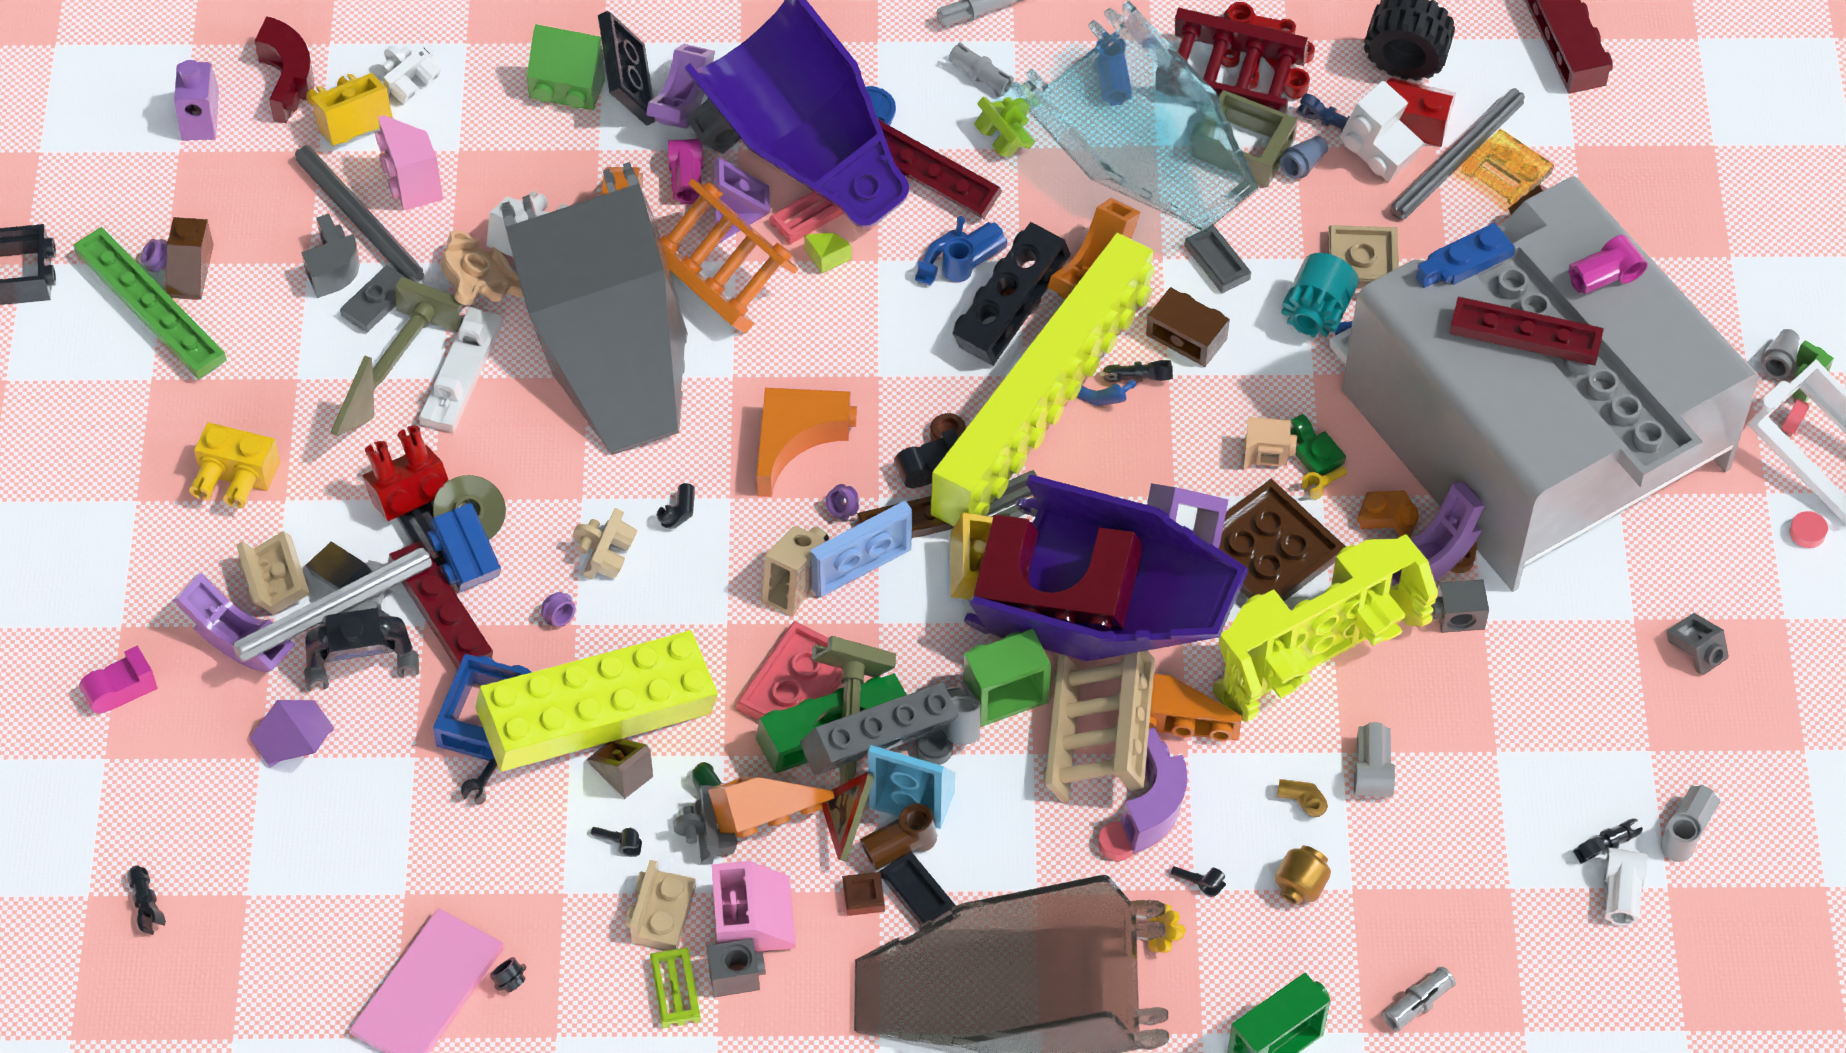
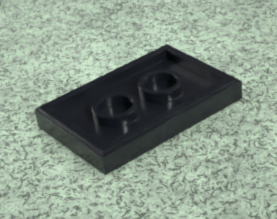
(626, 66)

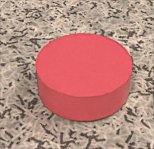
(1795, 417)
(1808, 529)
(1114, 842)

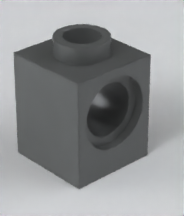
(712, 128)
(1461, 606)
(731, 982)

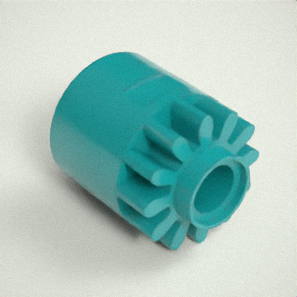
(1320, 294)

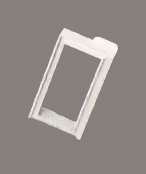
(1831, 399)

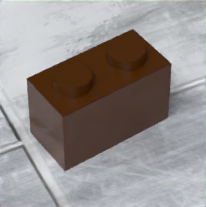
(1187, 326)

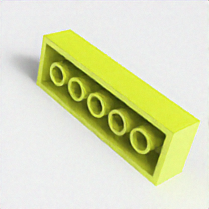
(595, 700)

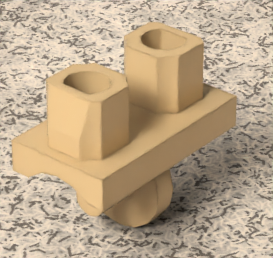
(614, 532)

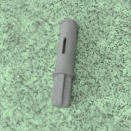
(969, 10)

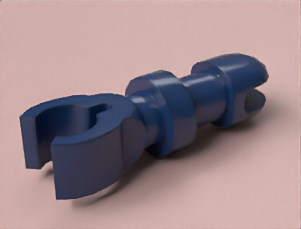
(1313, 108)

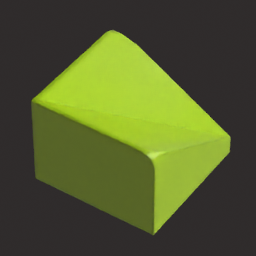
(827, 250)

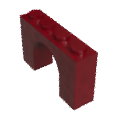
(1096, 600)

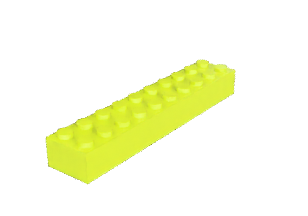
(1043, 381)

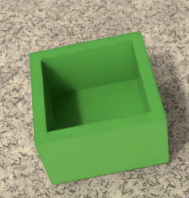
(1008, 676)

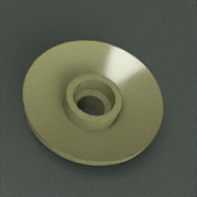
(481, 493)

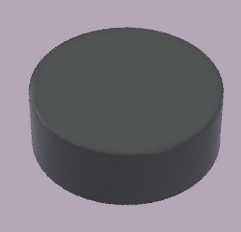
(934, 748)

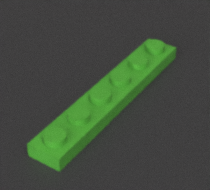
(150, 303)

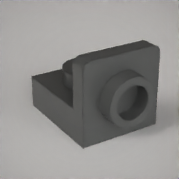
(1701, 640)

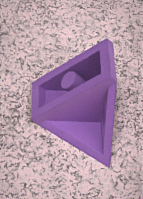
(741, 193)
(291, 731)

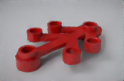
(1298, 79)

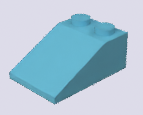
(909, 780)

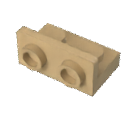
(660, 908)

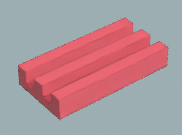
(808, 221)

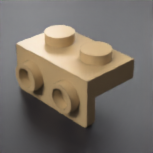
(273, 573)

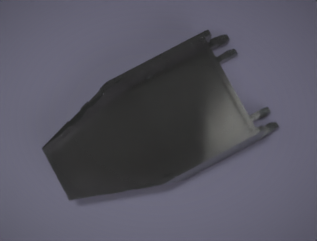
(1017, 975)

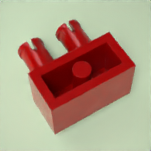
(406, 481)

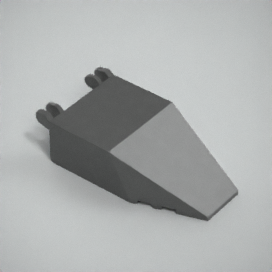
(605, 310)

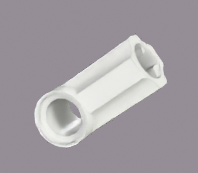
(1625, 877)

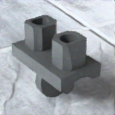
(705, 826)

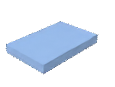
(861, 549)

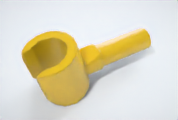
(1321, 481)

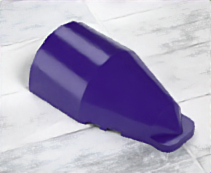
(807, 112)

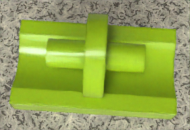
(1008, 118)

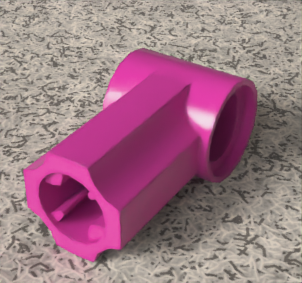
(685, 163)
(1614, 262)

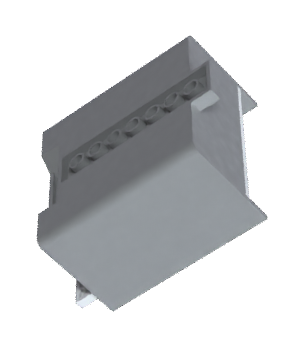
(1535, 433)

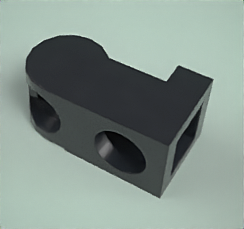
(918, 463)

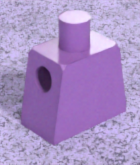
(196, 86)

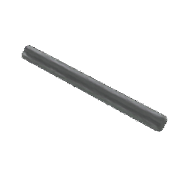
(1457, 154)
(359, 214)

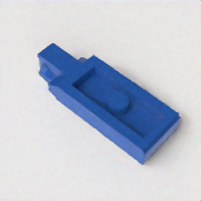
(1466, 257)

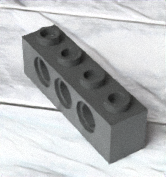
(880, 726)

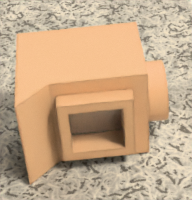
(1268, 442)

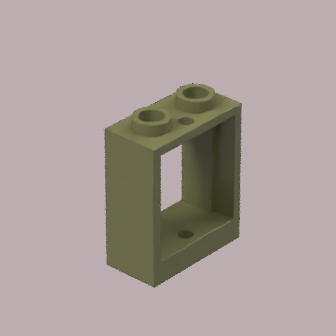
(1266, 121)

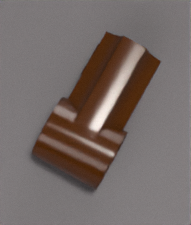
(900, 838)

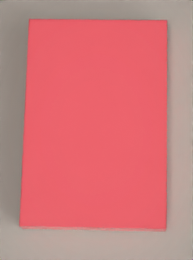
(790, 675)

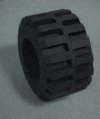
(1409, 38)

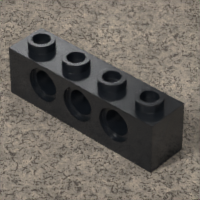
(1011, 311)

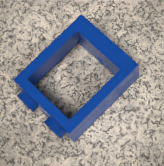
(458, 735)

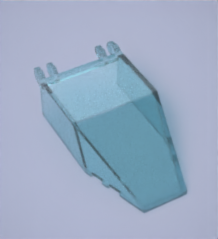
(1144, 123)

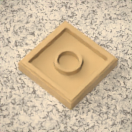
(1367, 249)

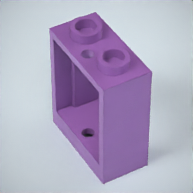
(1210, 509)

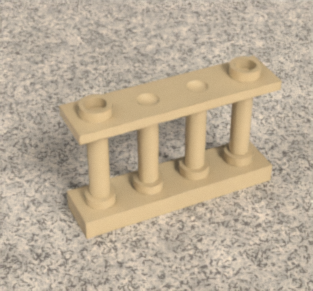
(1128, 733)

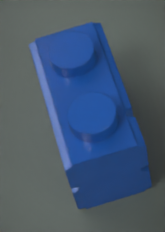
(464, 548)

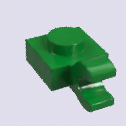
(1315, 451)

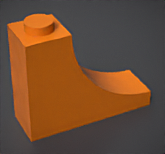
(796, 422)

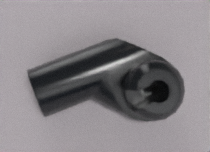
(681, 511)

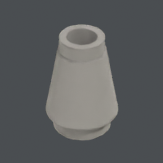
(1781, 356)

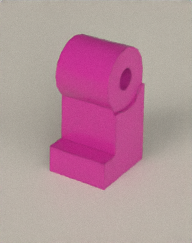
(118, 682)

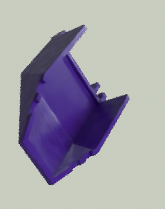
(1178, 592)

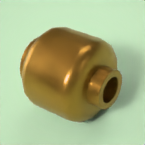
(1302, 875)

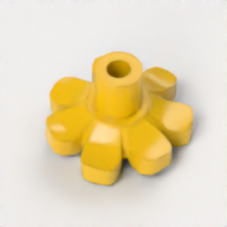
(1173, 931)

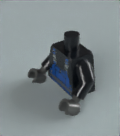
(356, 636)

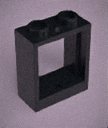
(28, 240)

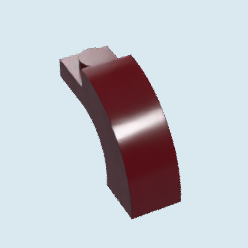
(286, 50)

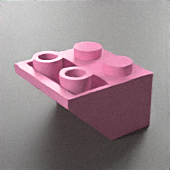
(409, 162)
(753, 904)

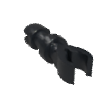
(1157, 370)
(1607, 839)
(144, 899)

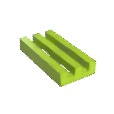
(679, 1016)

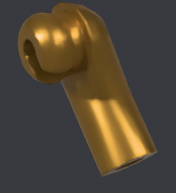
(1305, 794)

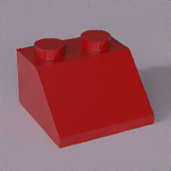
(1426, 110)

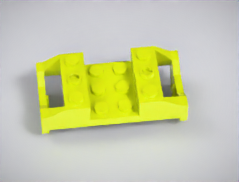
(1278, 647)

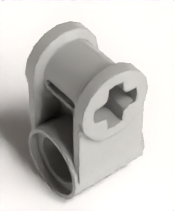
(966, 727)

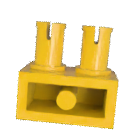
(349, 107)
(235, 457)
(967, 550)

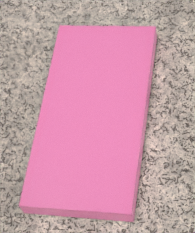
(427, 986)

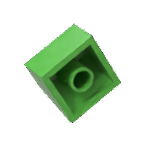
(565, 67)

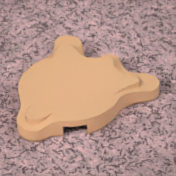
(477, 270)

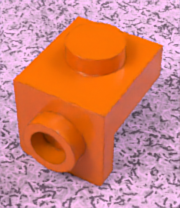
(1388, 510)

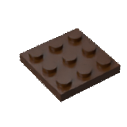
(1277, 542)

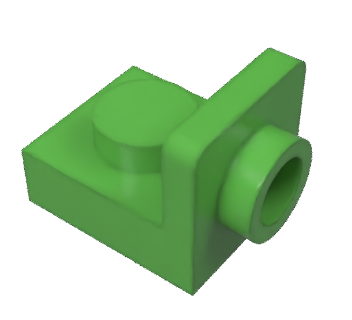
(1806, 355)

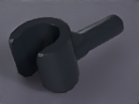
(479, 783)
(629, 839)
(1210, 884)

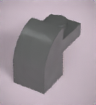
(333, 263)

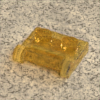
(1511, 159)

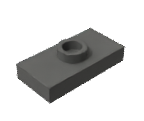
(372, 300)

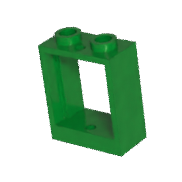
(1284, 1021)

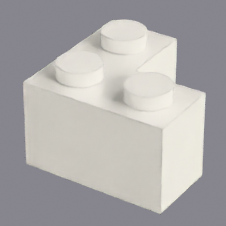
(1378, 133)

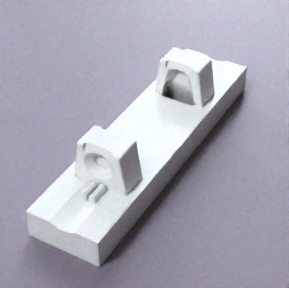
(461, 370)

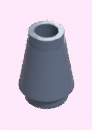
(1303, 157)

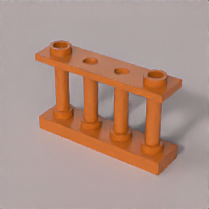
(711, 289)

